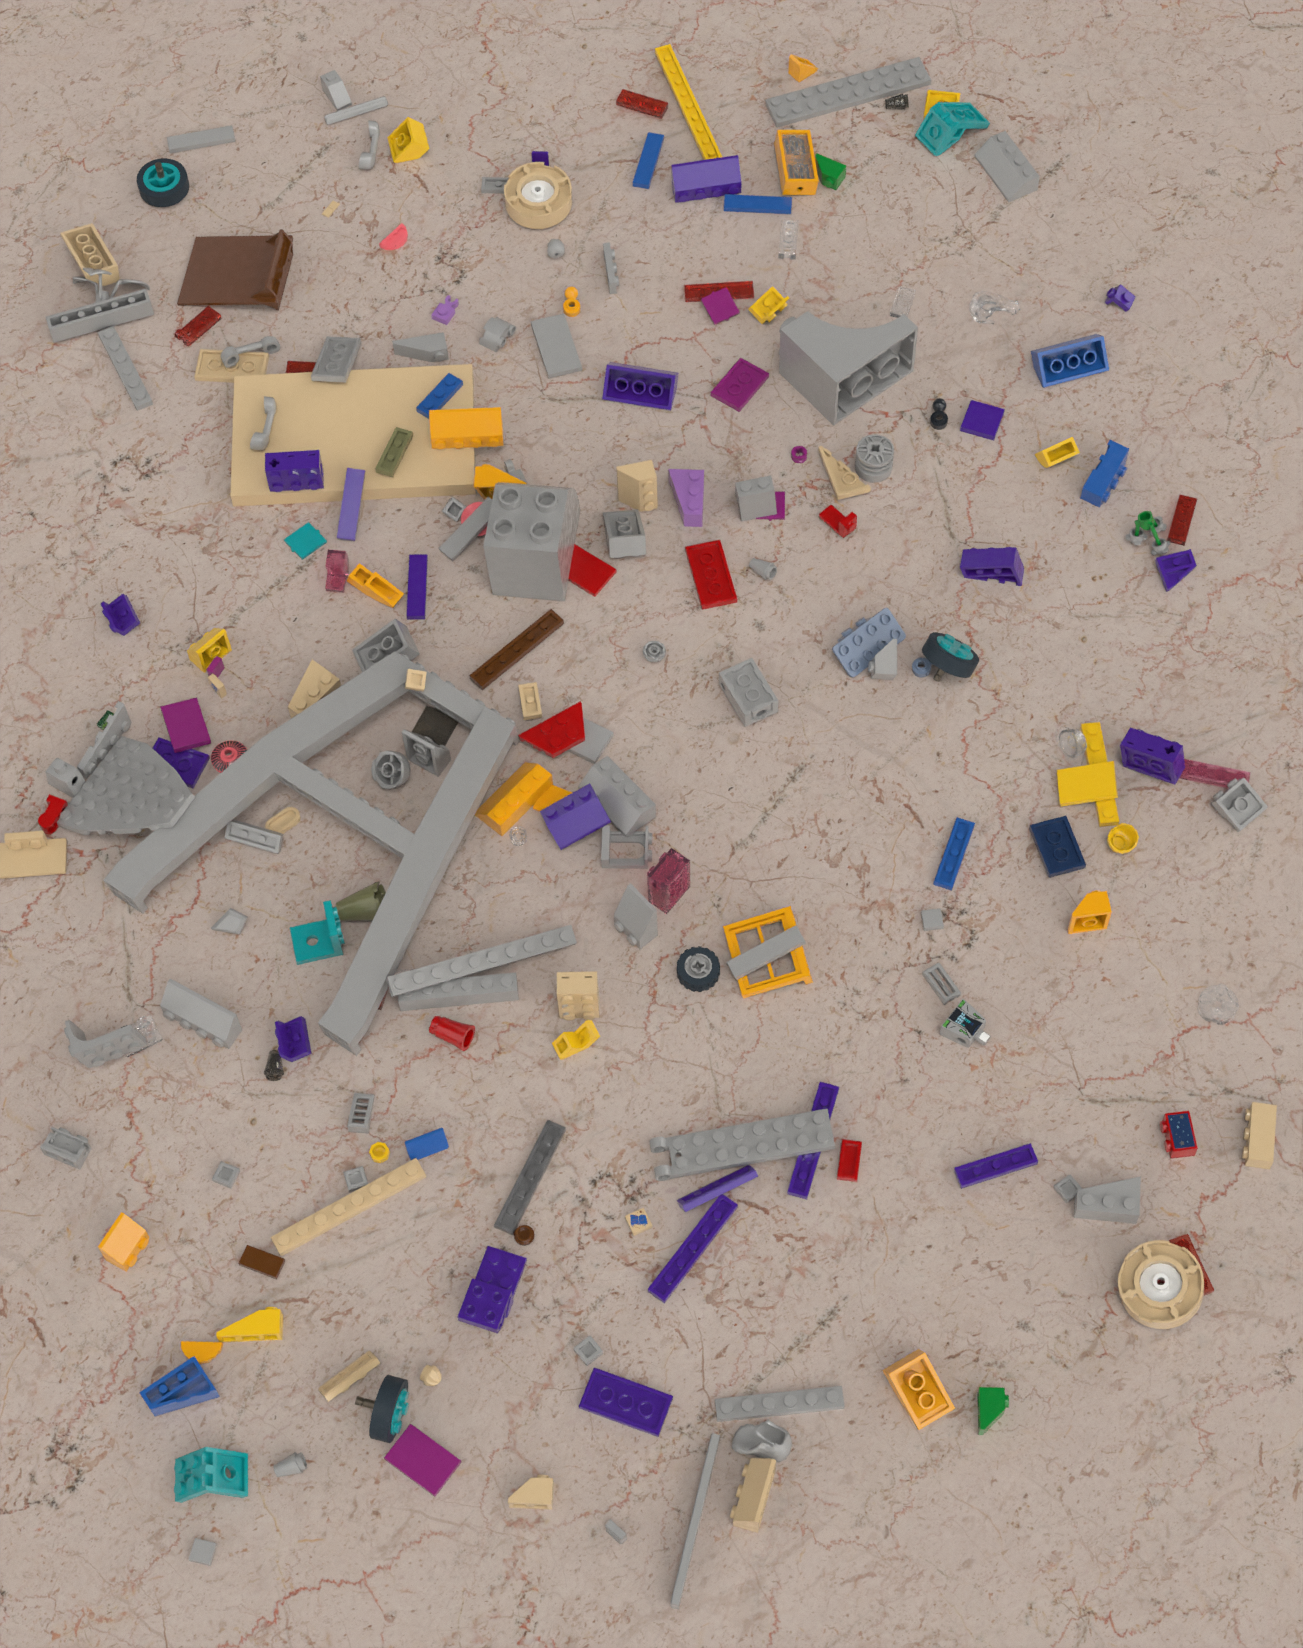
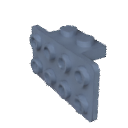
(865, 640)

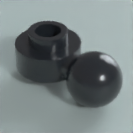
(939, 406)

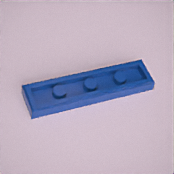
(648, 160)
(757, 204)
(954, 853)

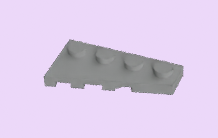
(105, 740)

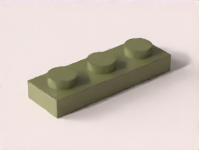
(394, 452)

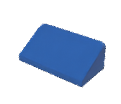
(426, 1144)

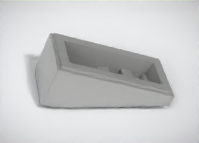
(360, 1127)

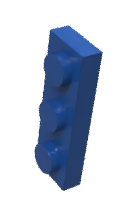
(440, 395)

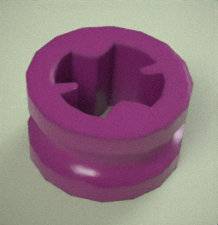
(799, 459)

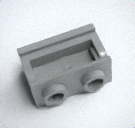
(66, 1147)

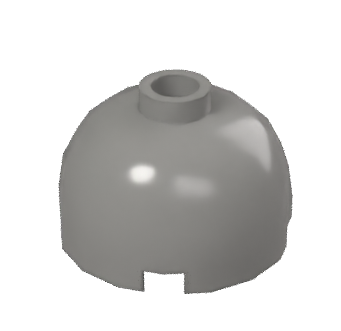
(390, 769)

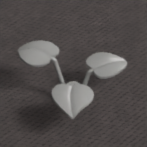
(103, 295)

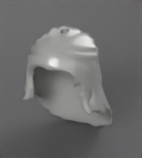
(763, 1441)

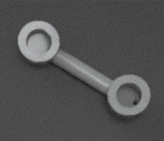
(367, 159)
(230, 354)
(260, 440)

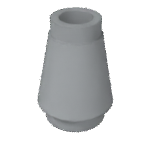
(763, 568)
(291, 1465)

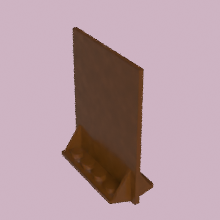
(237, 270)

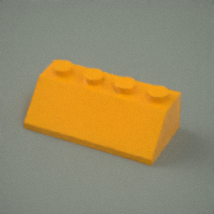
(466, 428)
(515, 797)

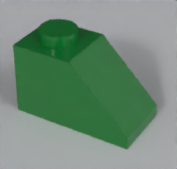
(829, 171)
(991, 1407)

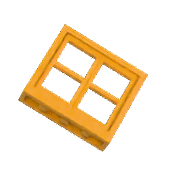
(798, 955)

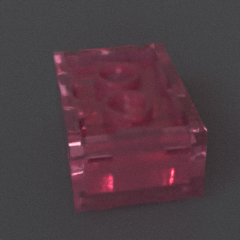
(668, 880)

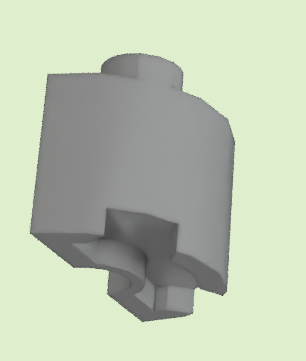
(496, 333)

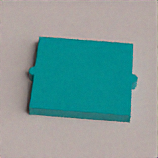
(305, 540)

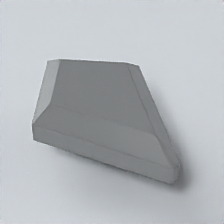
(230, 922)

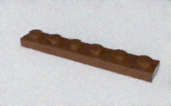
(516, 649)

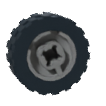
(698, 969)

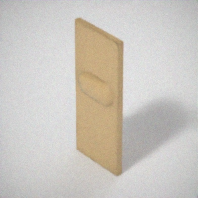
(330, 209)

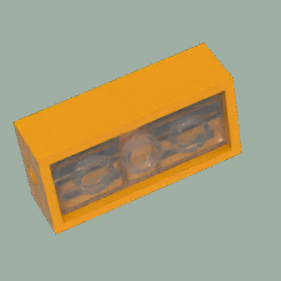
(796, 162)

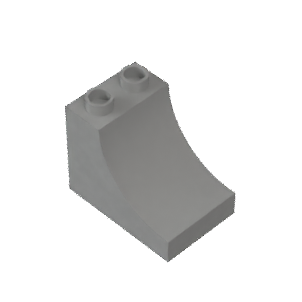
(844, 366)

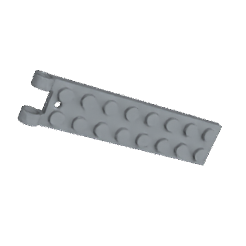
(744, 1144)

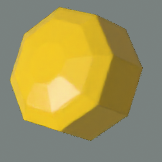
(379, 1152)

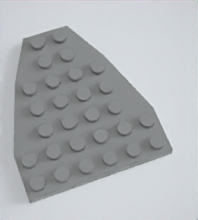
(128, 793)

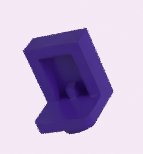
(1121, 297)

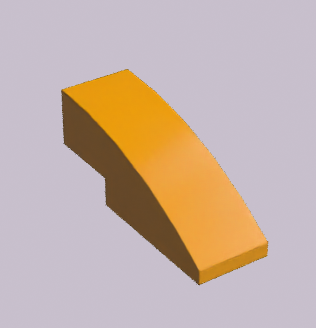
(374, 586)

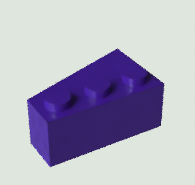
(993, 563)

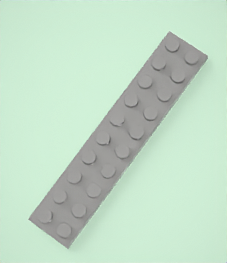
(848, 92)

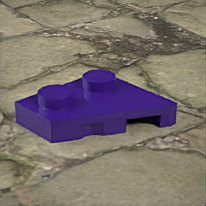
(1175, 567)

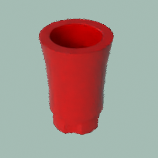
(452, 1032)

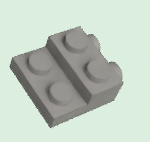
(1239, 803)

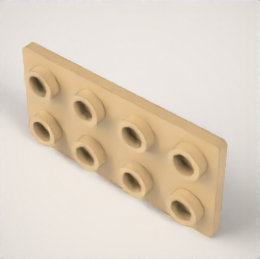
(32, 855)

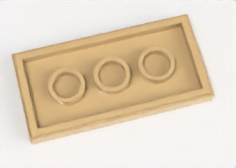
(212, 369)

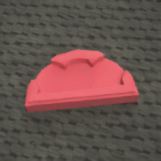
(395, 239)

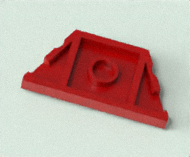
(558, 732)

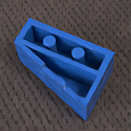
(1106, 474)
(179, 1389)

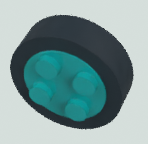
(163, 182)
(950, 656)
(387, 1408)

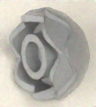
(653, 646)

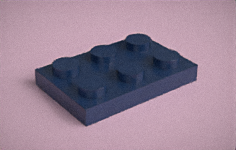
(1057, 846)

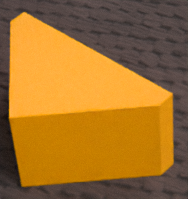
(800, 68)

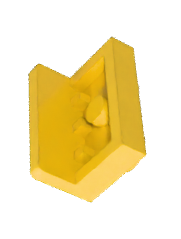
(767, 305)

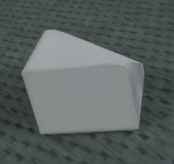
(454, 508)

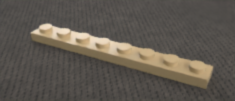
(348, 1207)

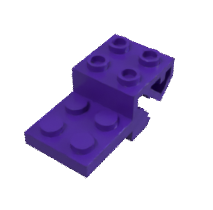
(493, 1290)

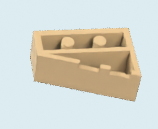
(313, 687)

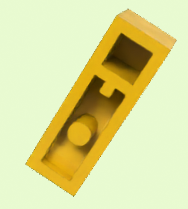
(257, 1326)

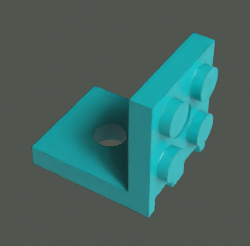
(327, 932)
(205, 1473)

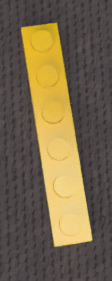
(1096, 753)

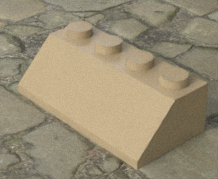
(91, 252)

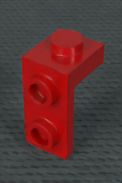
(838, 522)

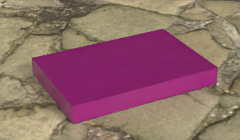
(739, 384)
(185, 725)
(422, 1460)

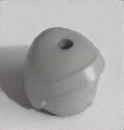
(555, 248)

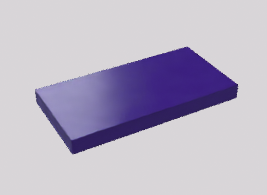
(626, 1402)

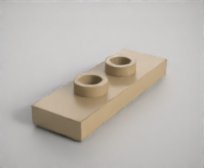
(349, 1375)

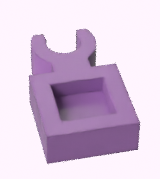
(445, 312)

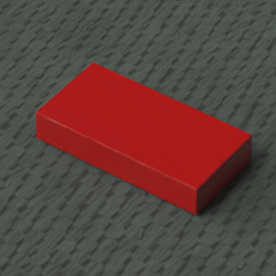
(849, 1160)

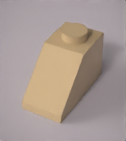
(534, 1494)

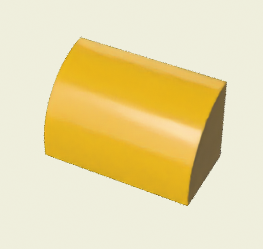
(1057, 453)

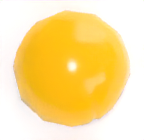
(1122, 838)

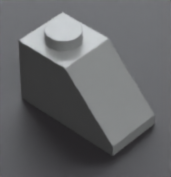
(335, 90)
(884, 662)

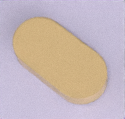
(284, 820)

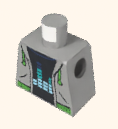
(965, 1026)

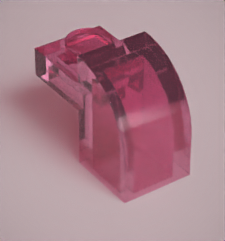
(338, 569)

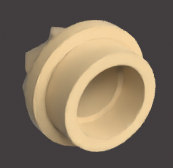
(430, 1375)

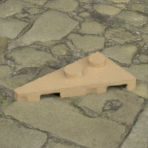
(843, 480)

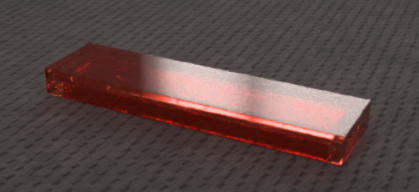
(737, 290)

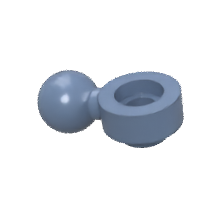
(921, 672)

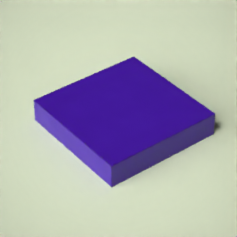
(982, 420)

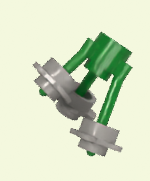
(1155, 525)

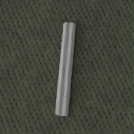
(356, 110)

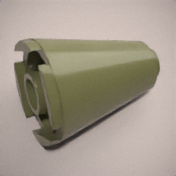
(361, 904)

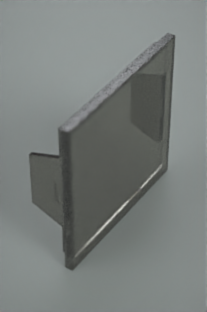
(435, 725)

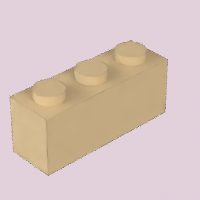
(1259, 1135)

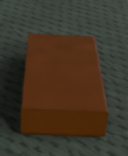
(261, 1262)

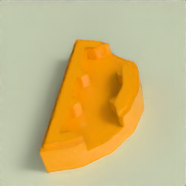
(203, 1351)

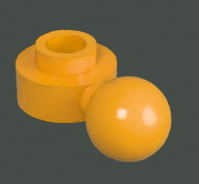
(571, 294)

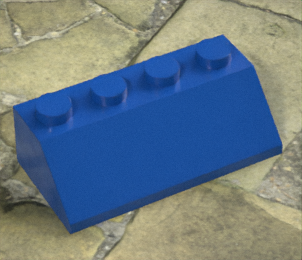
(1070, 360)

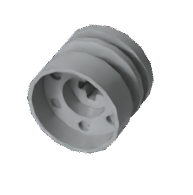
(874, 458)

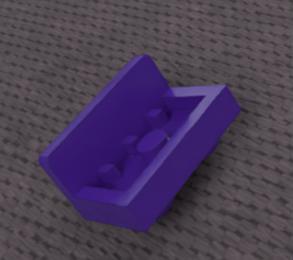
(120, 615)
(293, 1039)

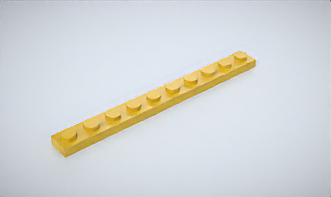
(687, 102)

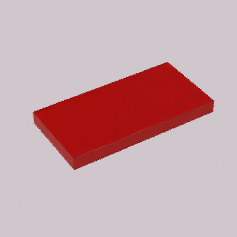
(589, 571)
(711, 574)

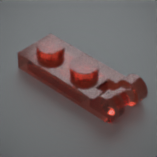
(198, 326)

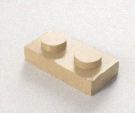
(530, 701)

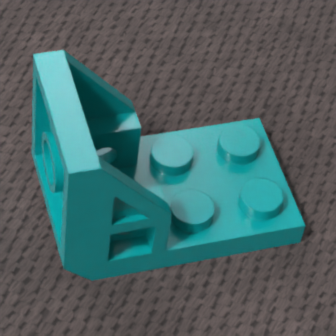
(947, 123)

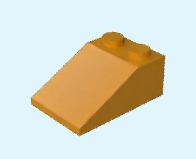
(486, 478)
(919, 1388)

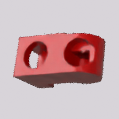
(48, 820)

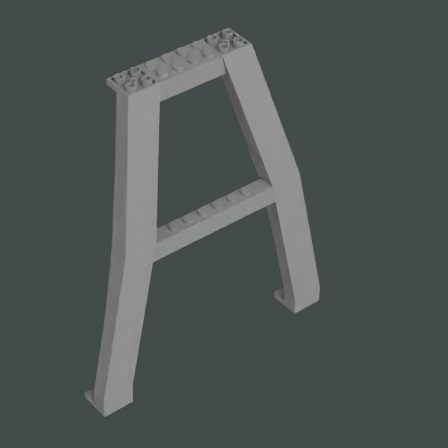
(423, 854)

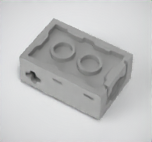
(748, 692)

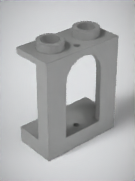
(641, 837)

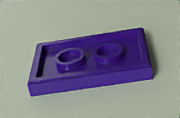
(187, 763)

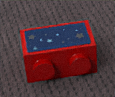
(1179, 1134)

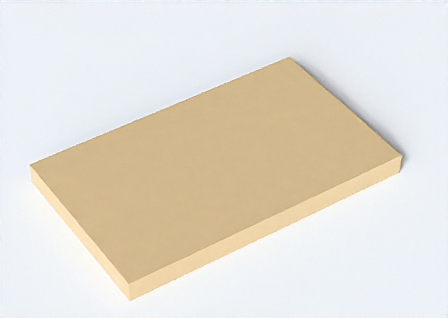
(351, 430)

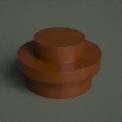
(524, 1235)

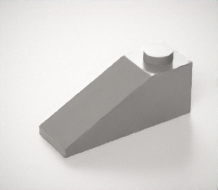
(425, 348)

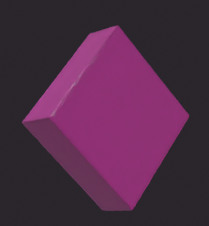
(215, 667)

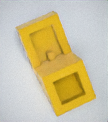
(573, 1042)

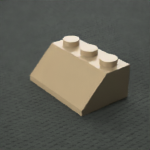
(638, 485)
(753, 1493)

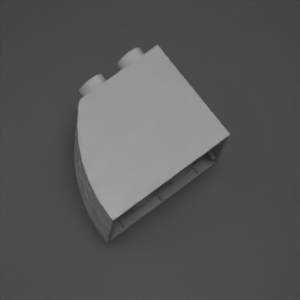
(531, 540)

